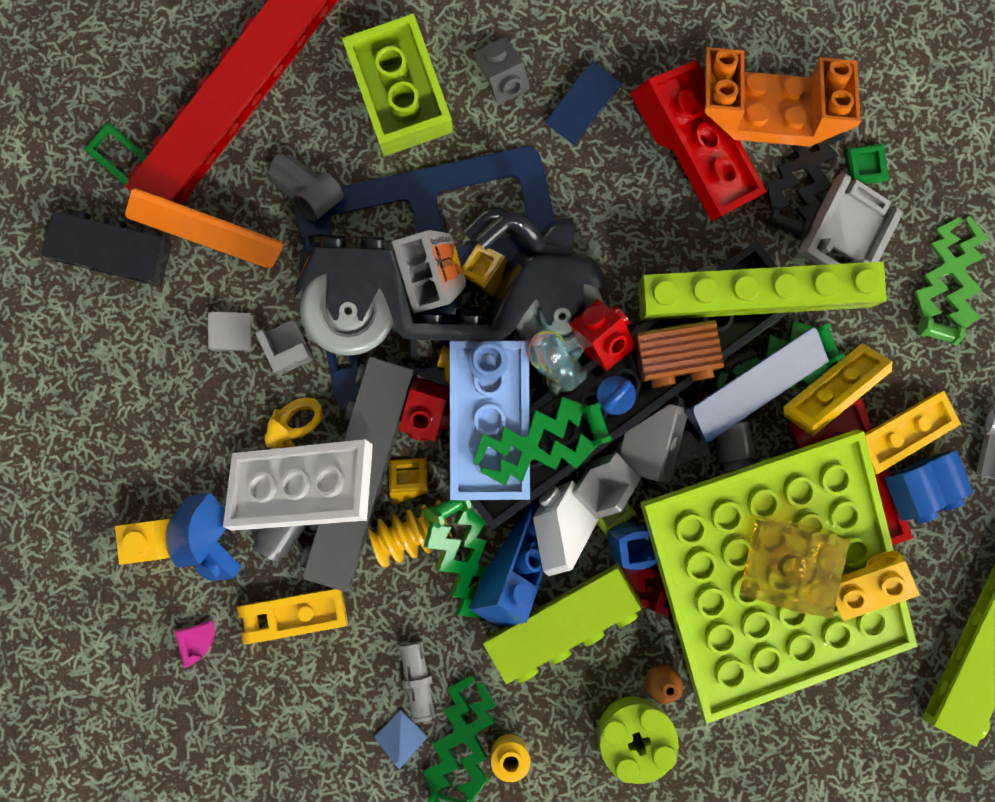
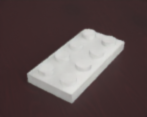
(299, 486)

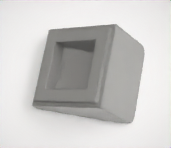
(229, 331)

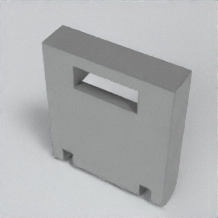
(850, 224)

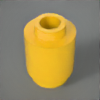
(508, 746)

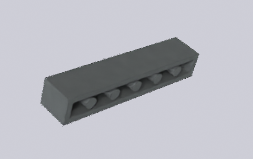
(377, 419)

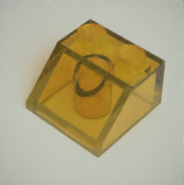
(795, 566)

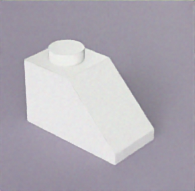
(561, 528)

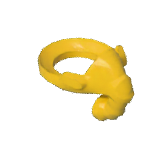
(280, 434)

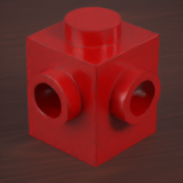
(603, 334)
(425, 410)

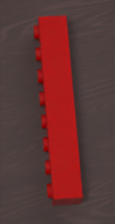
(227, 97)

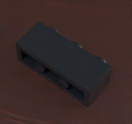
(107, 247)

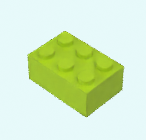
(398, 84)

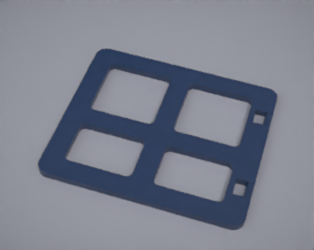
(421, 190)

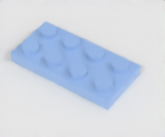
(486, 408)

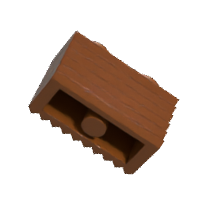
(678, 352)

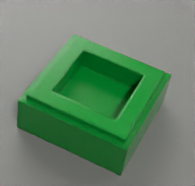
(867, 164)

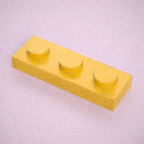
(837, 389)
(910, 430)

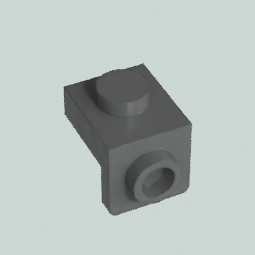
(502, 70)

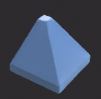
(400, 738)

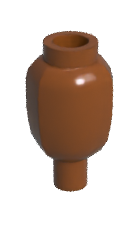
(663, 683)

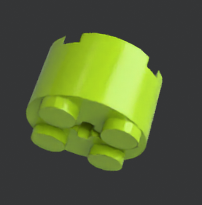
(658, 742)

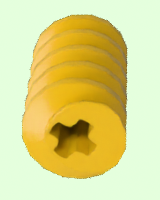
(401, 537)

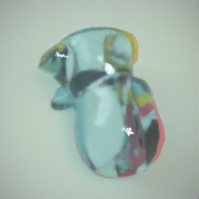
(551, 358)

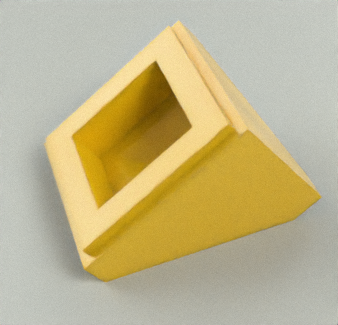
(485, 269)
(407, 483)

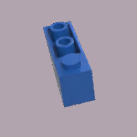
(512, 576)

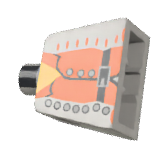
(429, 269)

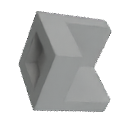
(284, 347)
(606, 485)

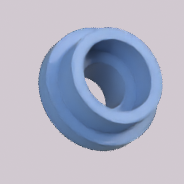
(491, 348)

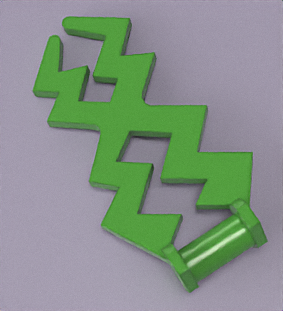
(956, 268)

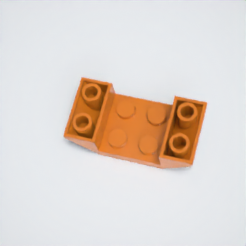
(781, 106)

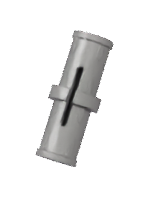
(417, 681)

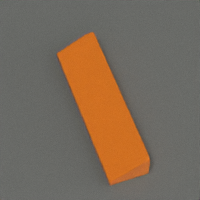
(202, 228)

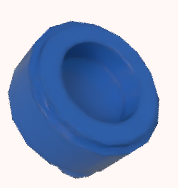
(616, 395)

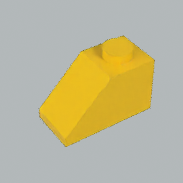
(142, 541)

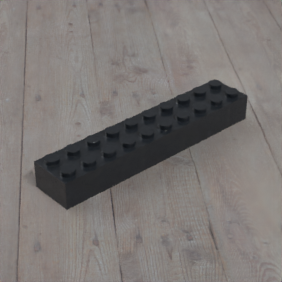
(733, 334)

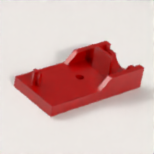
(709, 156)

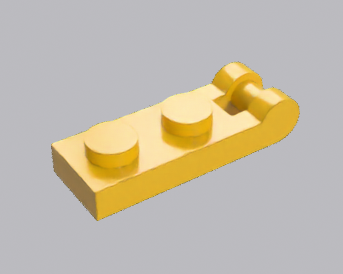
(293, 615)

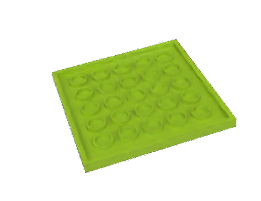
(746, 648)

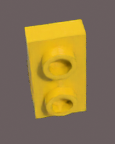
(878, 585)

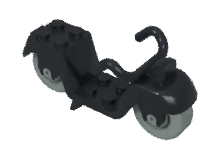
(358, 291)

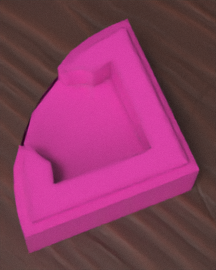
(195, 641)

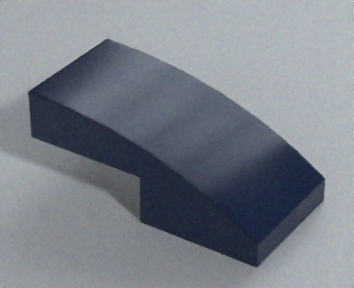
(583, 103)

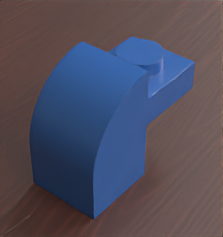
(194, 538)

